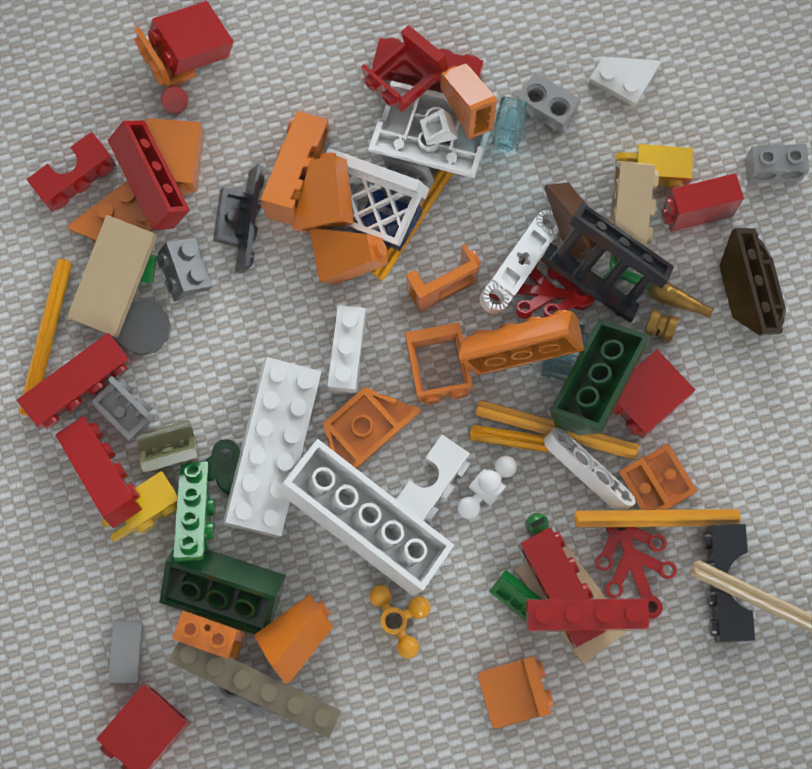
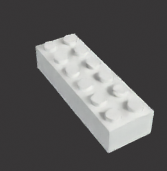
(271, 447)
(365, 518)

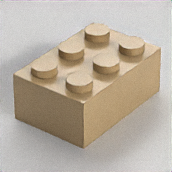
(633, 199)

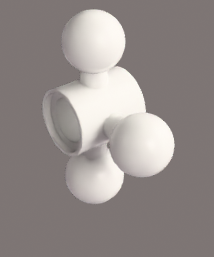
(487, 487)

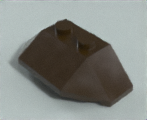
(752, 283)

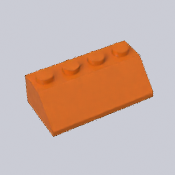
(522, 343)

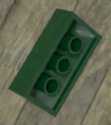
(598, 378)
(223, 590)

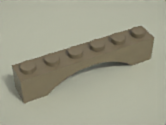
(257, 688)

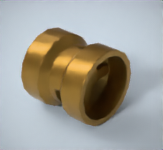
(661, 325)

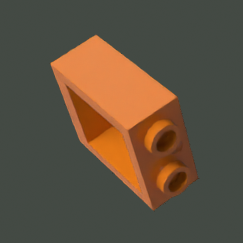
(434, 336)

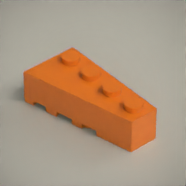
(303, 143)

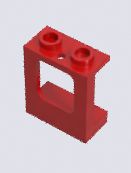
(420, 55)

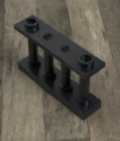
(622, 246)

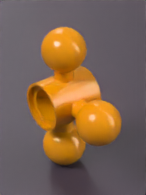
(418, 608)

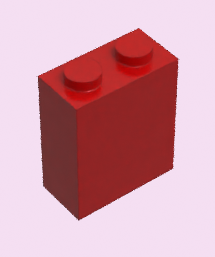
(190, 38)
(702, 202)
(652, 394)
(142, 730)

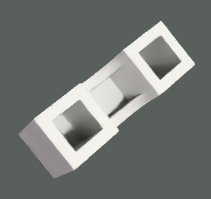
(346, 350)
(449, 462)

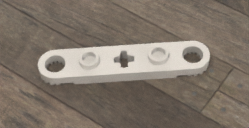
(511, 274)

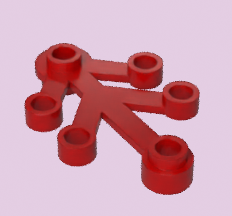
(546, 292)
(632, 560)

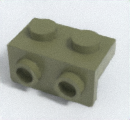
(167, 446)

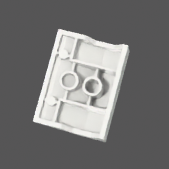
(402, 137)

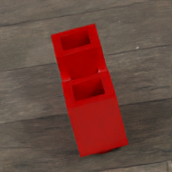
(57, 188)

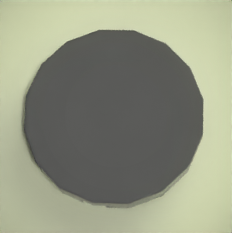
(144, 328)

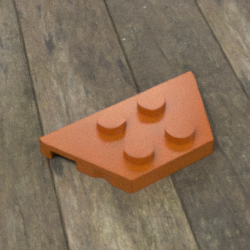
(118, 204)
(366, 425)

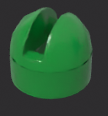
(534, 518)

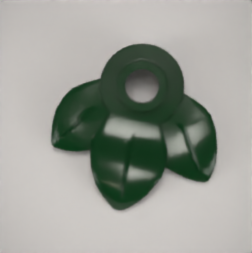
(223, 469)

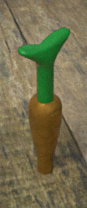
(668, 295)

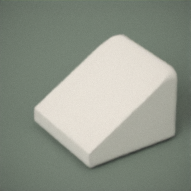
(438, 127)

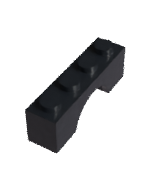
(730, 620)

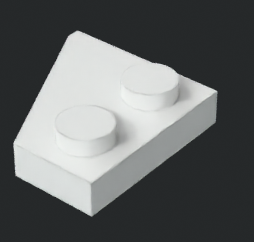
(624, 77)

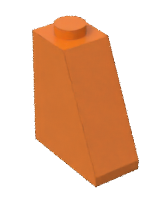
(469, 99)
(181, 148)
(324, 196)
(346, 254)
(294, 636)

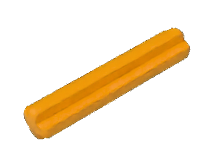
(508, 438)

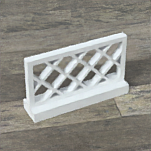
(391, 181)

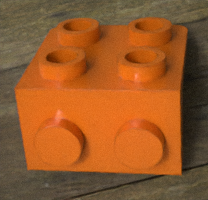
(152, 57)
(515, 692)

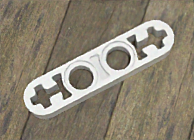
(589, 470)

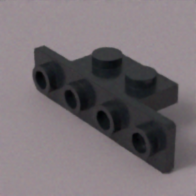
(237, 218)

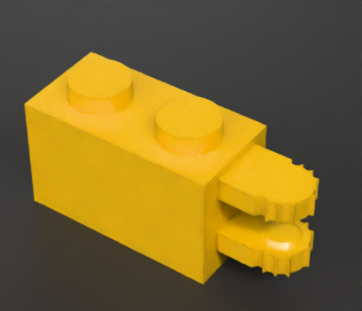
(671, 162)
(156, 499)

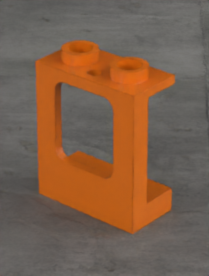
(431, 293)
(209, 636)

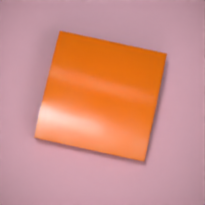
(658, 480)

